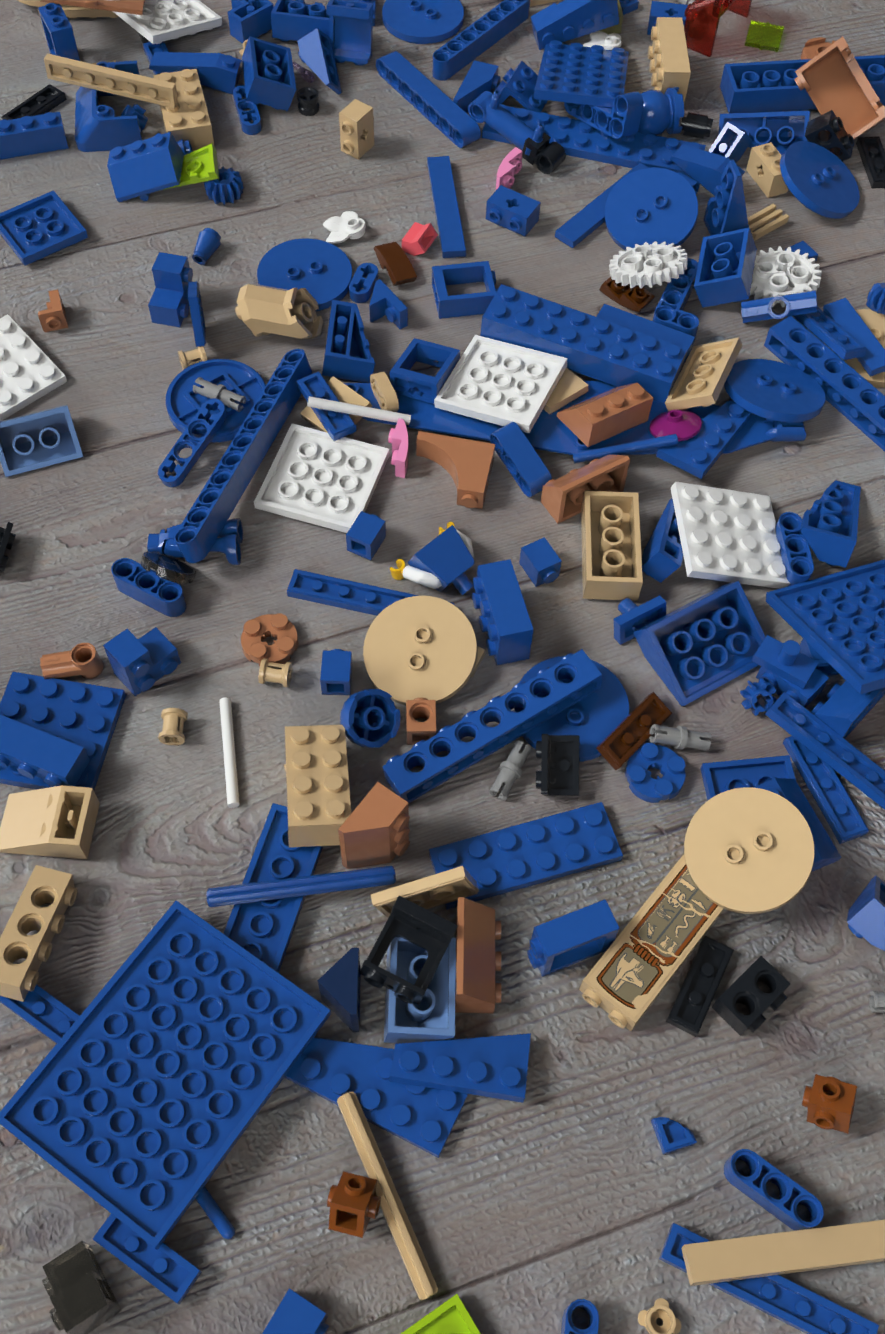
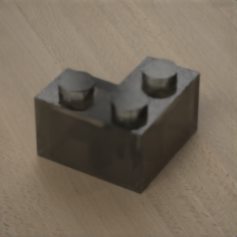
(79, 1291)

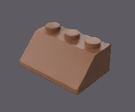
(608, 413)
(565, 495)
(375, 829)
(476, 958)

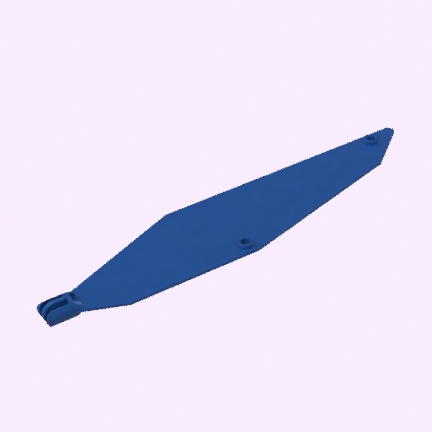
(553, 435)

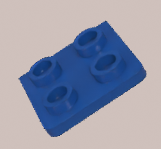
(521, 86)

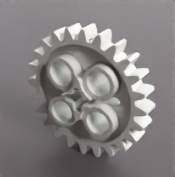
(648, 264)
(784, 274)

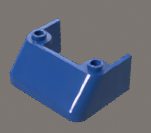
(96, 124)

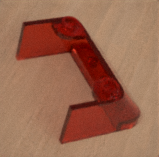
(703, 21)

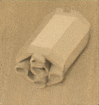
(279, 311)

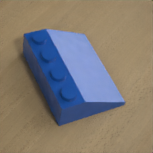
(703, 642)

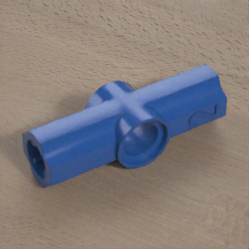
(795, 303)

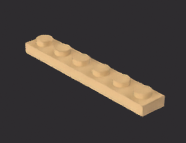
(111, 80)

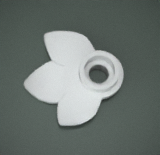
(608, 41)
(344, 227)

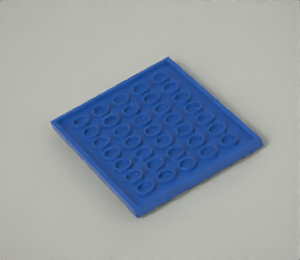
(164, 1072)

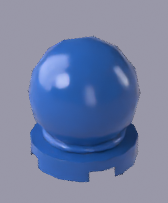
(661, 112)

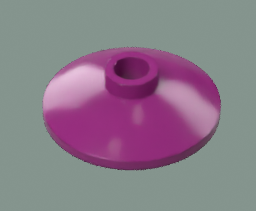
(679, 422)

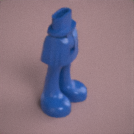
(227, 543)

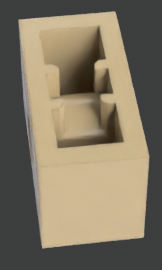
(356, 129)
(765, 169)

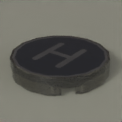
(168, 567)

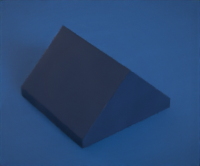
(342, 987)

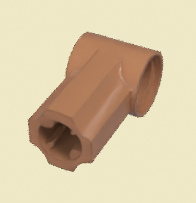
(72, 663)

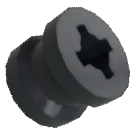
(308, 101)

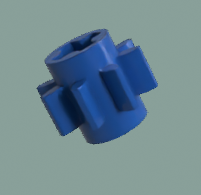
(136, 110)
(751, 693)

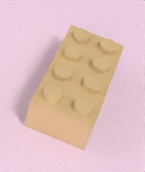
(669, 56)
(190, 116)
(611, 545)
(316, 784)

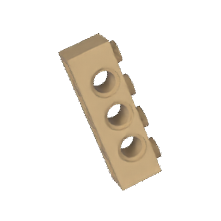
(42, 887)

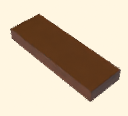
(633, 731)

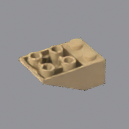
(50, 822)

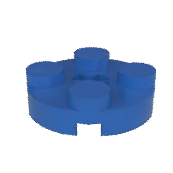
(656, 757)

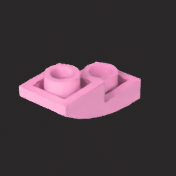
(508, 168)
(399, 439)

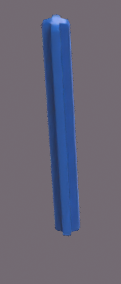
(300, 886)

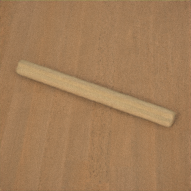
(390, 1201)

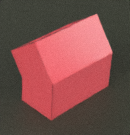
(418, 239)

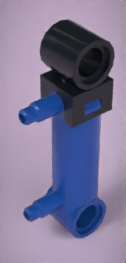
(533, 143)

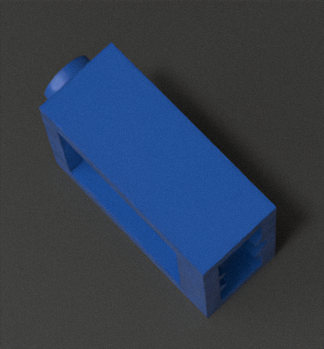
(58, 31)
(462, 273)
(425, 352)
(572, 938)

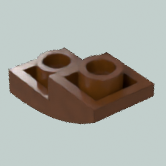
(396, 262)
(631, 298)

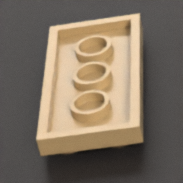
(703, 375)

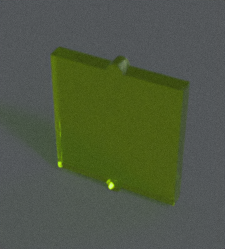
(764, 36)

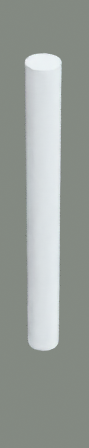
(357, 410)
(229, 753)

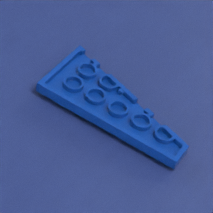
(405, 1110)

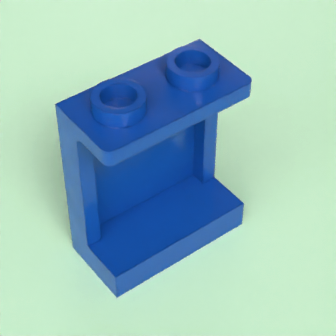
(351, 30)

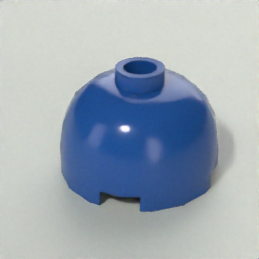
(370, 718)

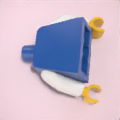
(440, 562)

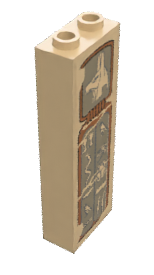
(650, 948)

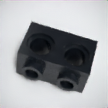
(834, 139)
(747, 992)

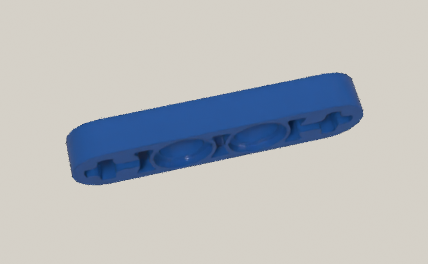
(197, 445)

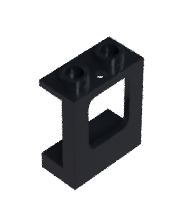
(420, 928)

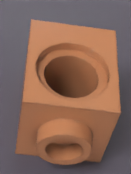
(420, 730)

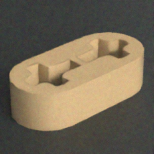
(384, 392)

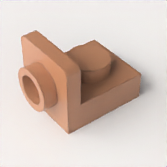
(54, 317)

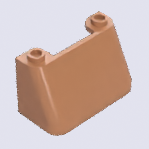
(841, 86)

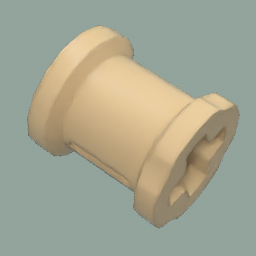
(192, 357)
(275, 672)
(173, 726)

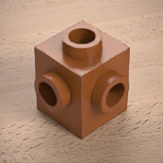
(830, 1103)
(353, 1204)

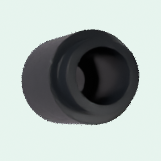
(696, 125)

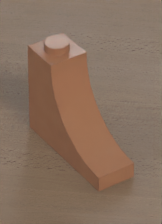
(465, 460)

